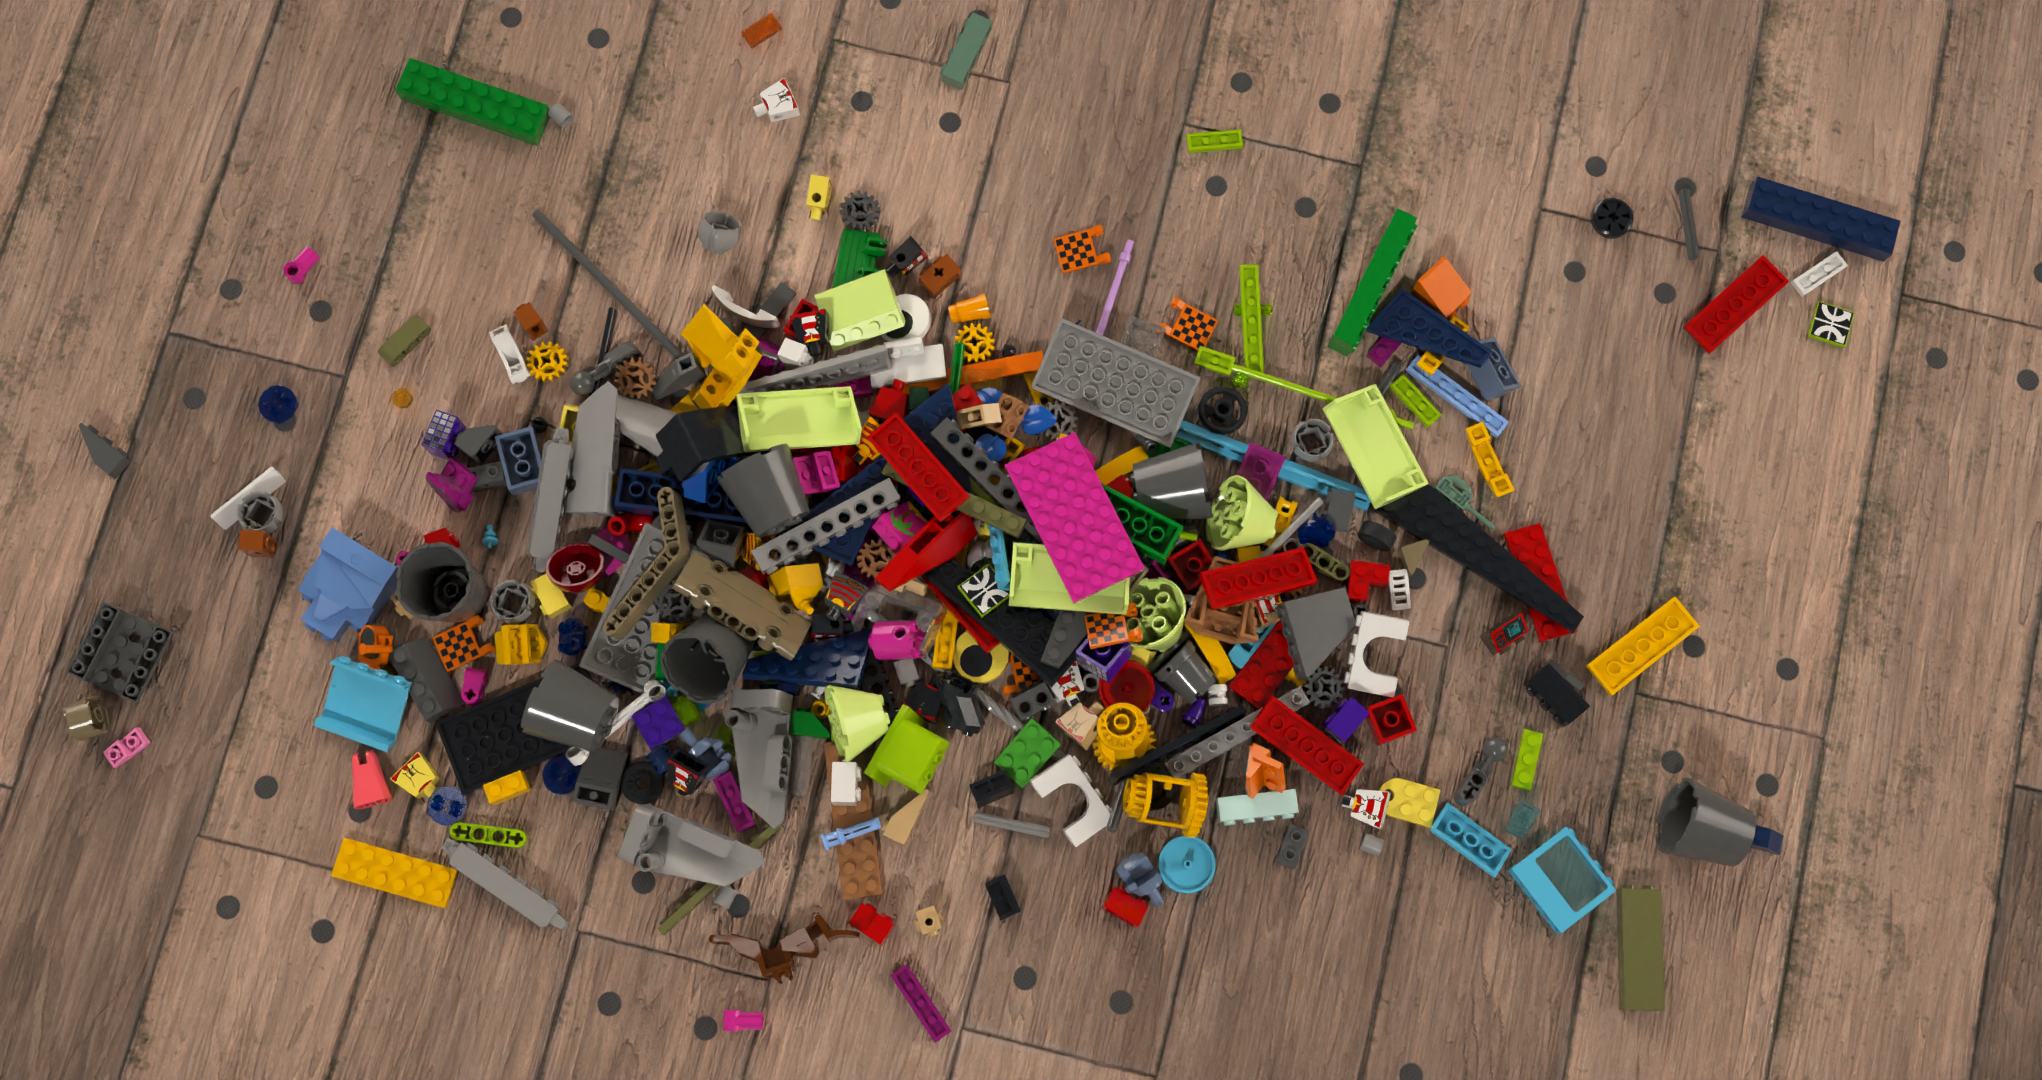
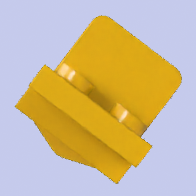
(520, 644)

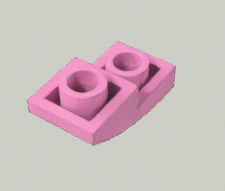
(126, 748)

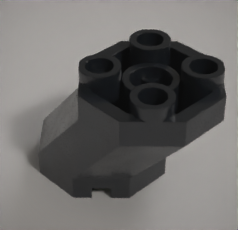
(960, 703)

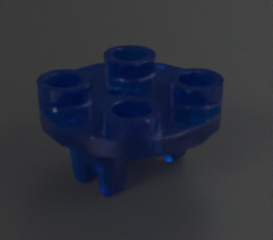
(283, 397)
(1316, 531)
(572, 636)
(554, 770)
(438, 802)

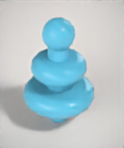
(489, 537)
(670, 691)

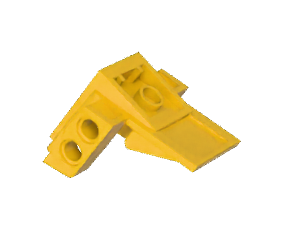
(730, 356)

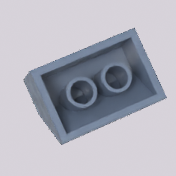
(1496, 375)

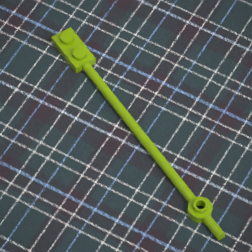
(1224, 364)

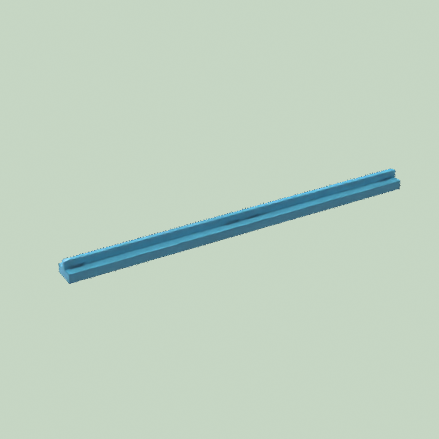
(1289, 472)

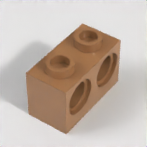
(1012, 413)

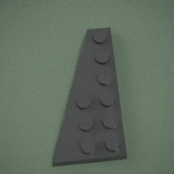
(1065, 637)

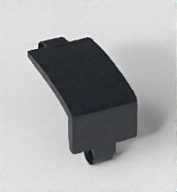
(699, 438)

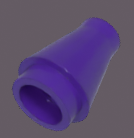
(1194, 713)

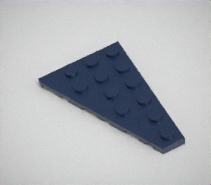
(926, 419)
(847, 546)
(821, 663)

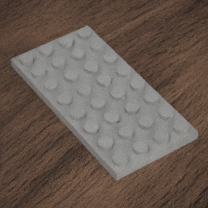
(1115, 382)
(632, 658)

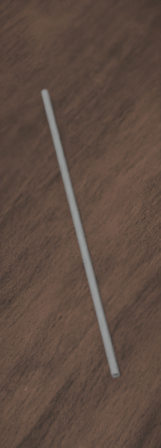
(1269, 551)

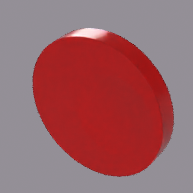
(1130, 685)

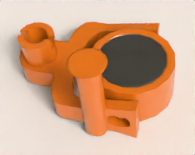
(374, 640)

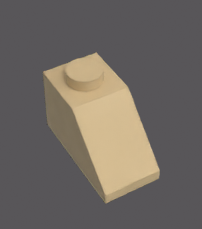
(979, 416)

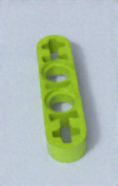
(489, 832)

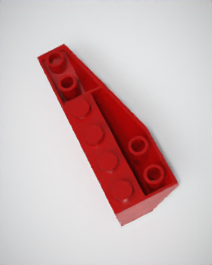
(928, 549)

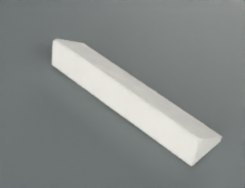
(266, 482)

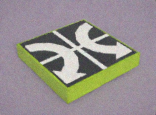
(1830, 324)
(982, 591)

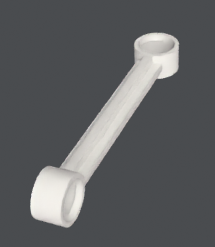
(579, 756)

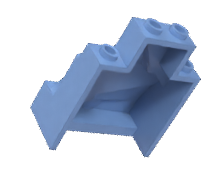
(346, 587)

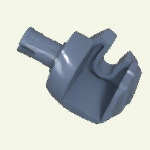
(709, 751)
(1140, 877)

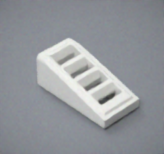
(1405, 581)

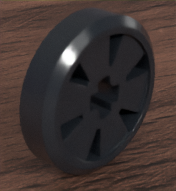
(1621, 213)

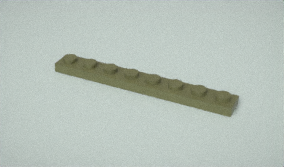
(979, 509)
(699, 895)

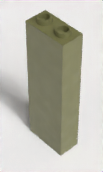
(1640, 948)

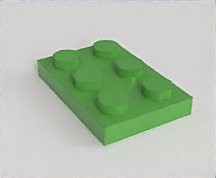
(1027, 753)

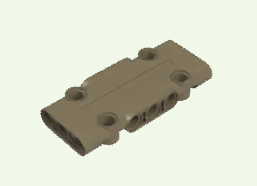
(742, 605)

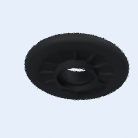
(641, 795)

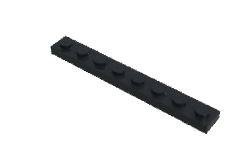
(1170, 748)

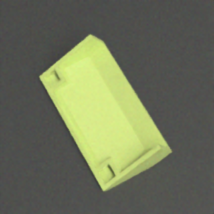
(798, 418)
(1375, 445)
(1038, 585)

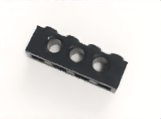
(880, 678)

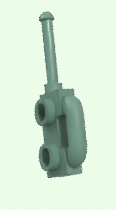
(1459, 499)

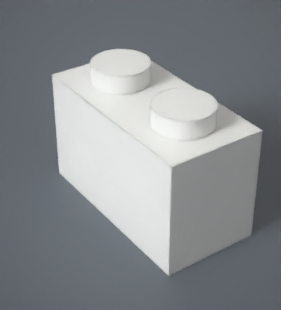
(794, 354)

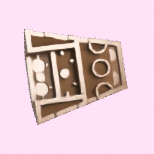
(1229, 624)

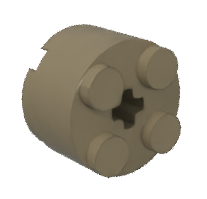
(86, 718)

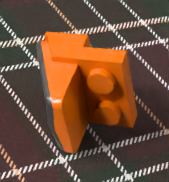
(1262, 770)

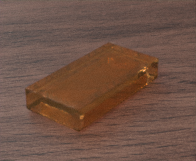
(761, 30)

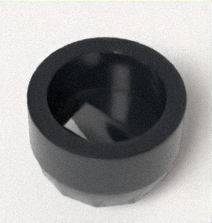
(1007, 350)
(539, 429)

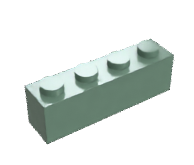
(967, 50)

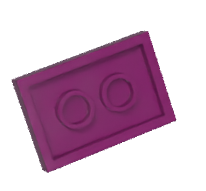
(1261, 468)

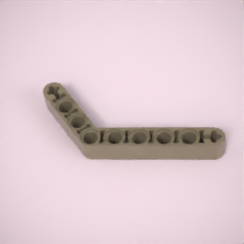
(670, 503)

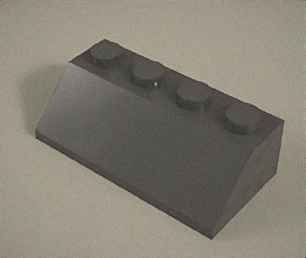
(431, 684)

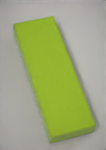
(1214, 141)
(1415, 401)

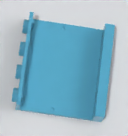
(364, 704)

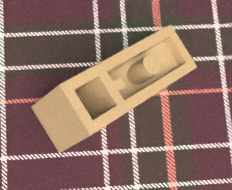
(902, 822)

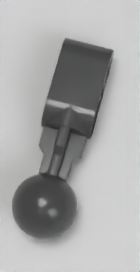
(583, 382)
(1494, 750)

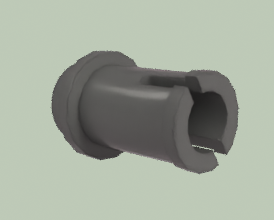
(1148, 444)

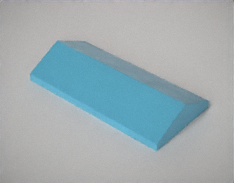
(1470, 839)

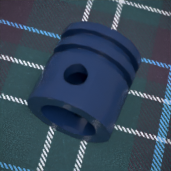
(658, 758)

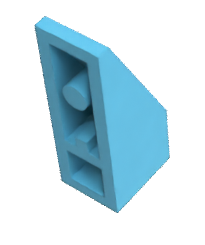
(1242, 652)

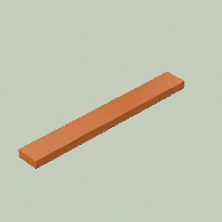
(1010, 367)

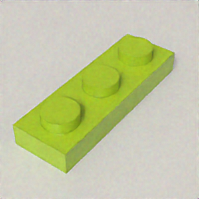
(1526, 759)

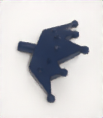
(617, 687)

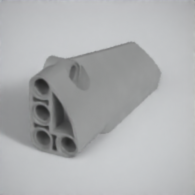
(642, 422)
(594, 455)
(762, 749)
(685, 848)

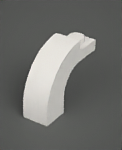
(510, 354)

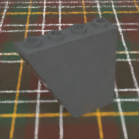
(1315, 627)

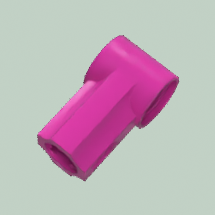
(302, 263)
(737, 1020)

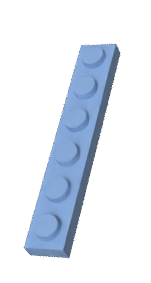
(1459, 398)

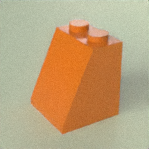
(1442, 289)

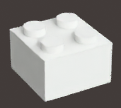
(845, 784)

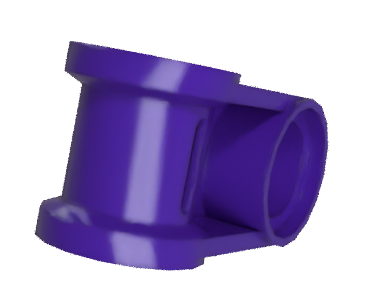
(1161, 693)

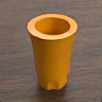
(970, 309)

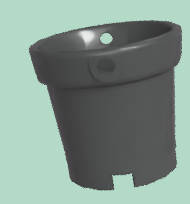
(1186, 672)

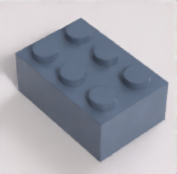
(520, 459)

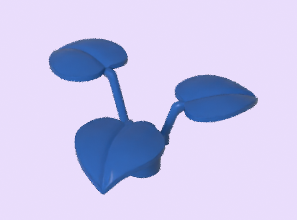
(1036, 421)

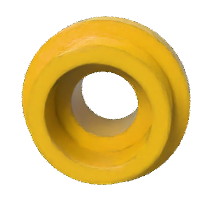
(815, 709)

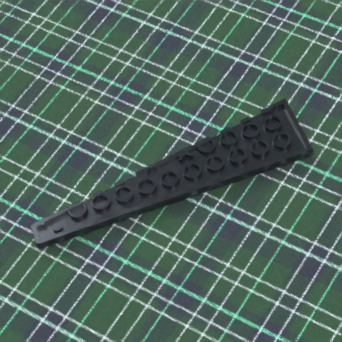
(1452, 533)
(1016, 628)

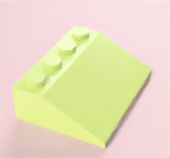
(861, 310)

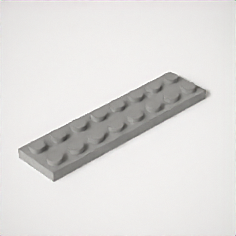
(828, 372)

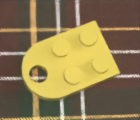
(1411, 801)

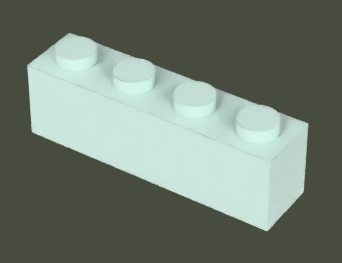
(1263, 805)

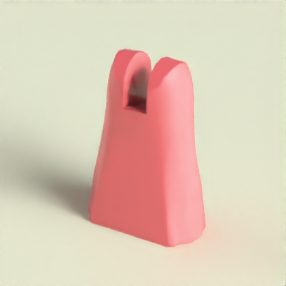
(368, 782)

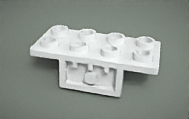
(911, 363)

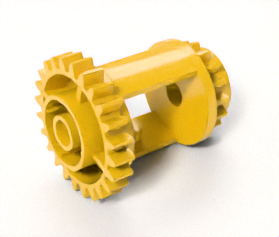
(1122, 735)
(1191, 807)

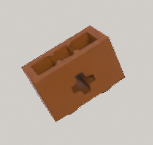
(936, 284)
(530, 321)
(257, 543)

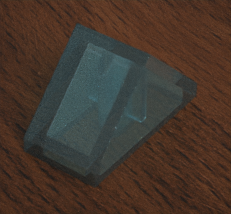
(1521, 819)

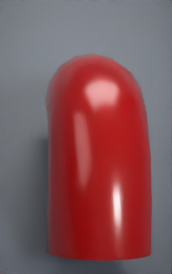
(628, 522)

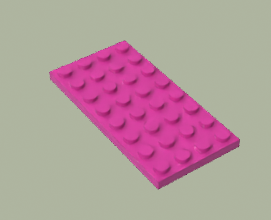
(1074, 517)

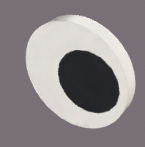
(916, 316)

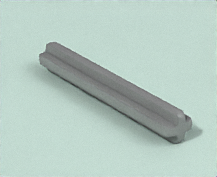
(1010, 824)

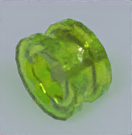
(1240, 380)

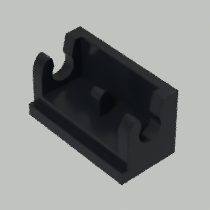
(991, 788)
(1002, 897)

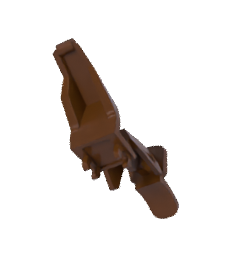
(780, 959)

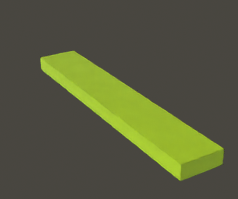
(1251, 317)

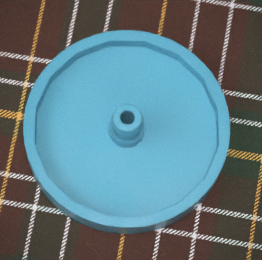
(1186, 864)

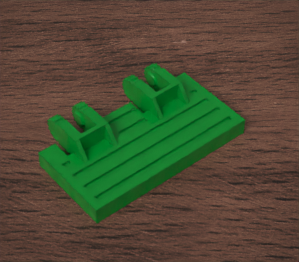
(855, 254)

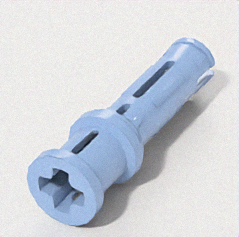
(873, 824)

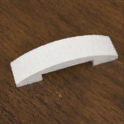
(762, 319)

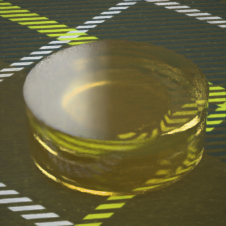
(402, 398)

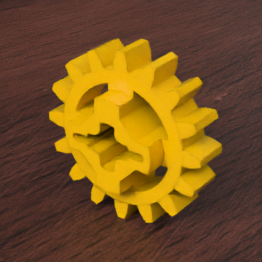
(981, 342)
(542, 356)

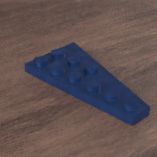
(1417, 325)

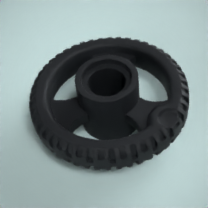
(1229, 396)

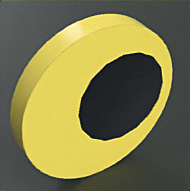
(975, 663)

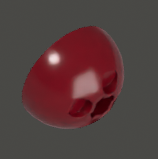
(575, 567)

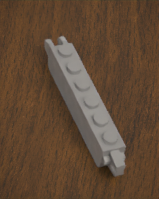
(548, 498)
(504, 886)

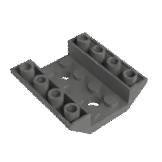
(110, 647)

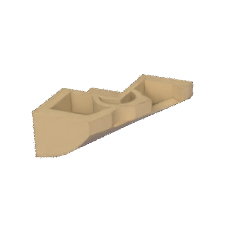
(914, 586)

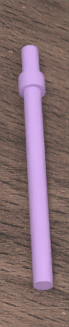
(1124, 260)

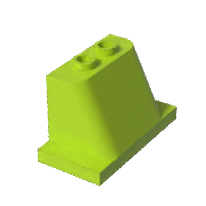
(907, 753)

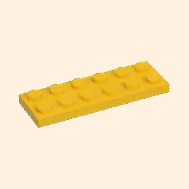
(1642, 646)
(394, 873)

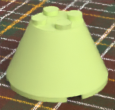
(1239, 516)
(1160, 613)
(855, 719)

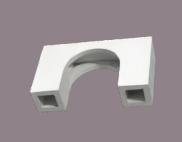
(1369, 627)
(1095, 814)

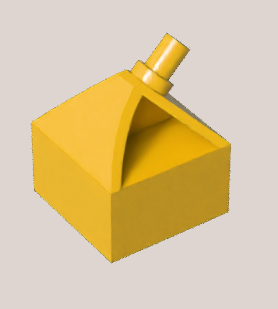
(797, 585)

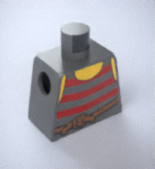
(843, 595)

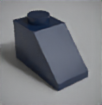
(1767, 840)

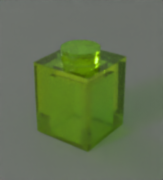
(686, 711)

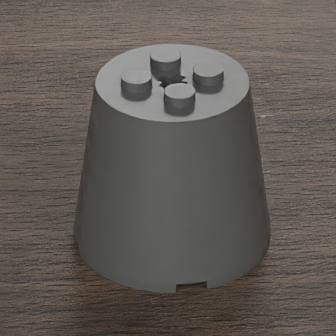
(1174, 484)
(766, 491)
(429, 583)
(705, 660)
(569, 709)
(1704, 825)

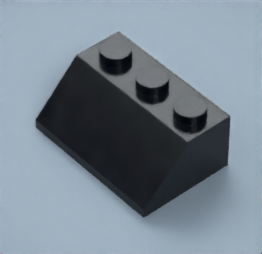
(1556, 695)

